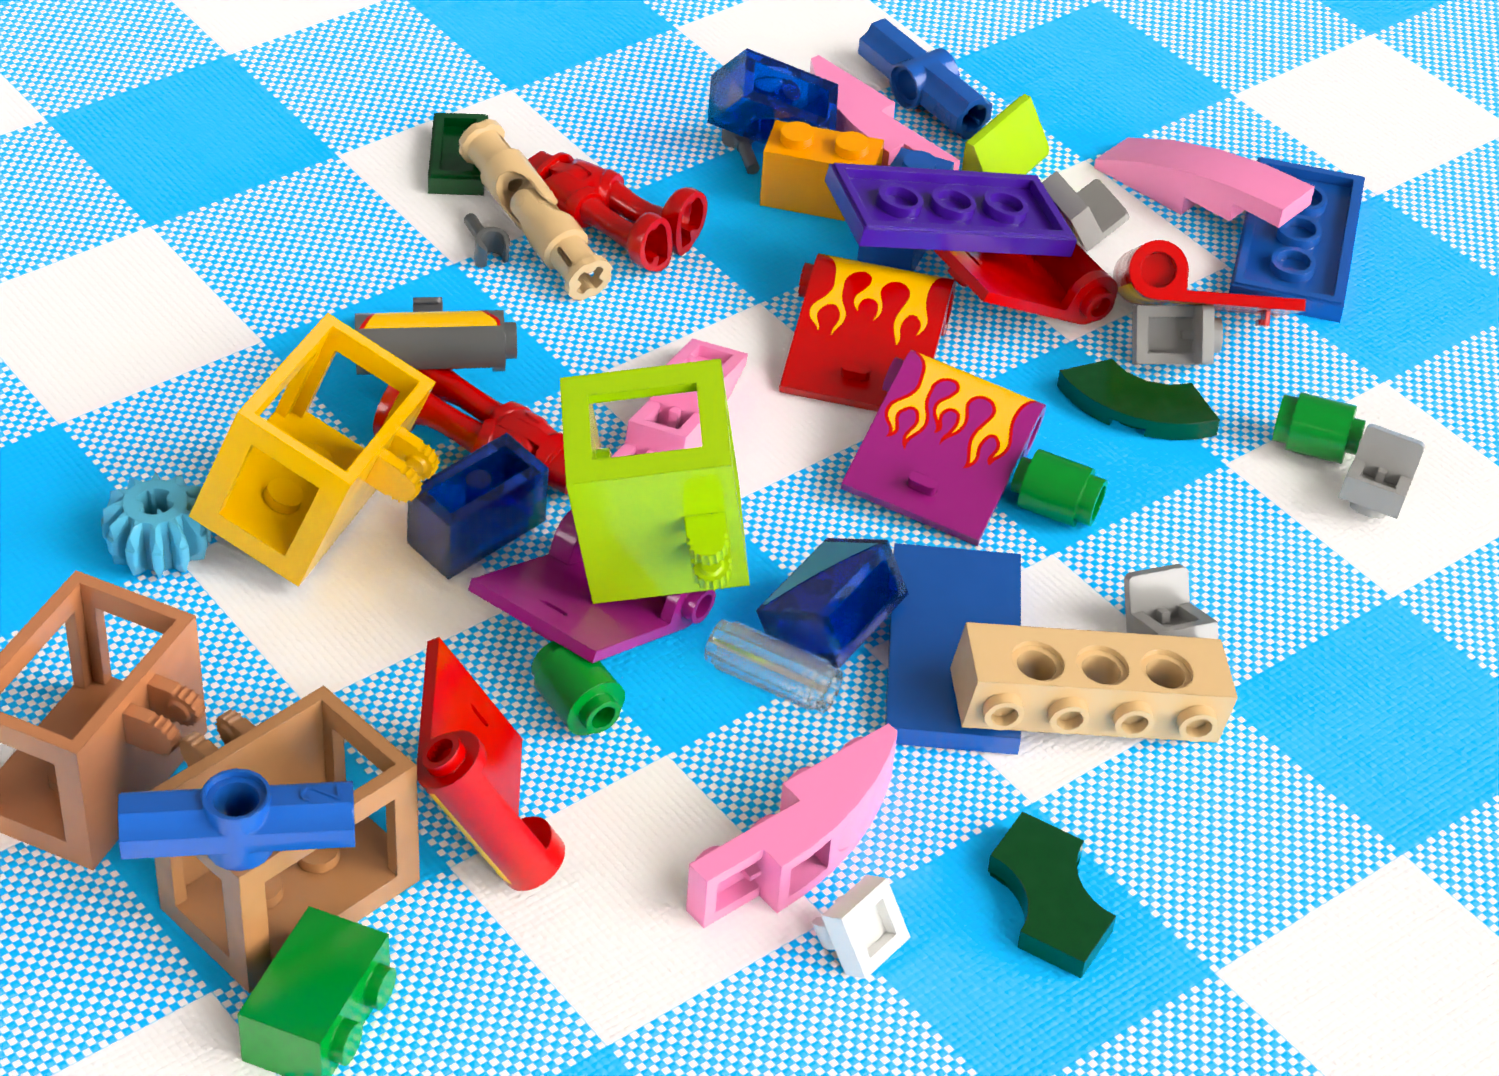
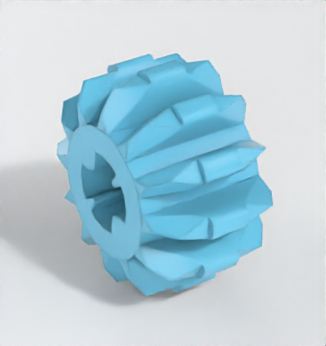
(152, 526)

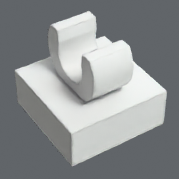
(863, 926)

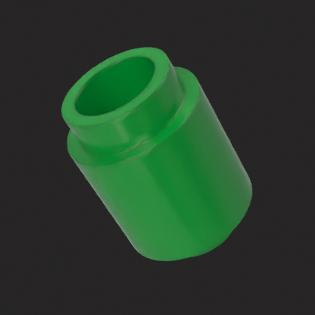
(1318, 427)
(1059, 488)
(577, 690)

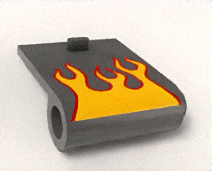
(441, 338)

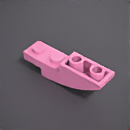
(872, 114)
(791, 852)

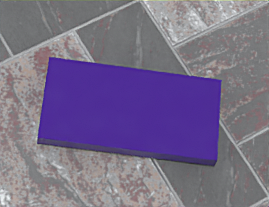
(949, 210)

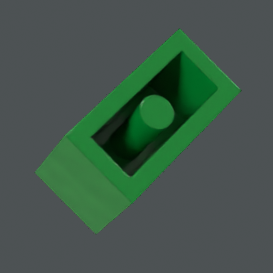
(316, 997)

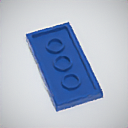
(1309, 252)
(924, 632)

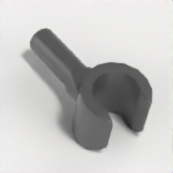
(744, 147)
(487, 240)

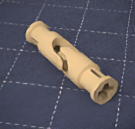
(533, 209)

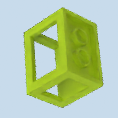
(654, 517)

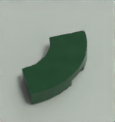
(1161, 409)

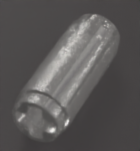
(773, 665)

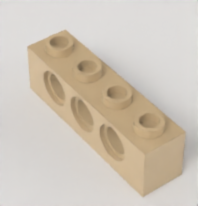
(1092, 683)

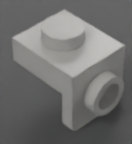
(1090, 212)
(1175, 335)
(1381, 472)
(1160, 604)

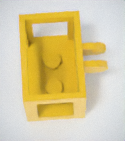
(296, 483)

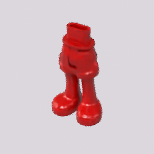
(600, 199)
(494, 417)

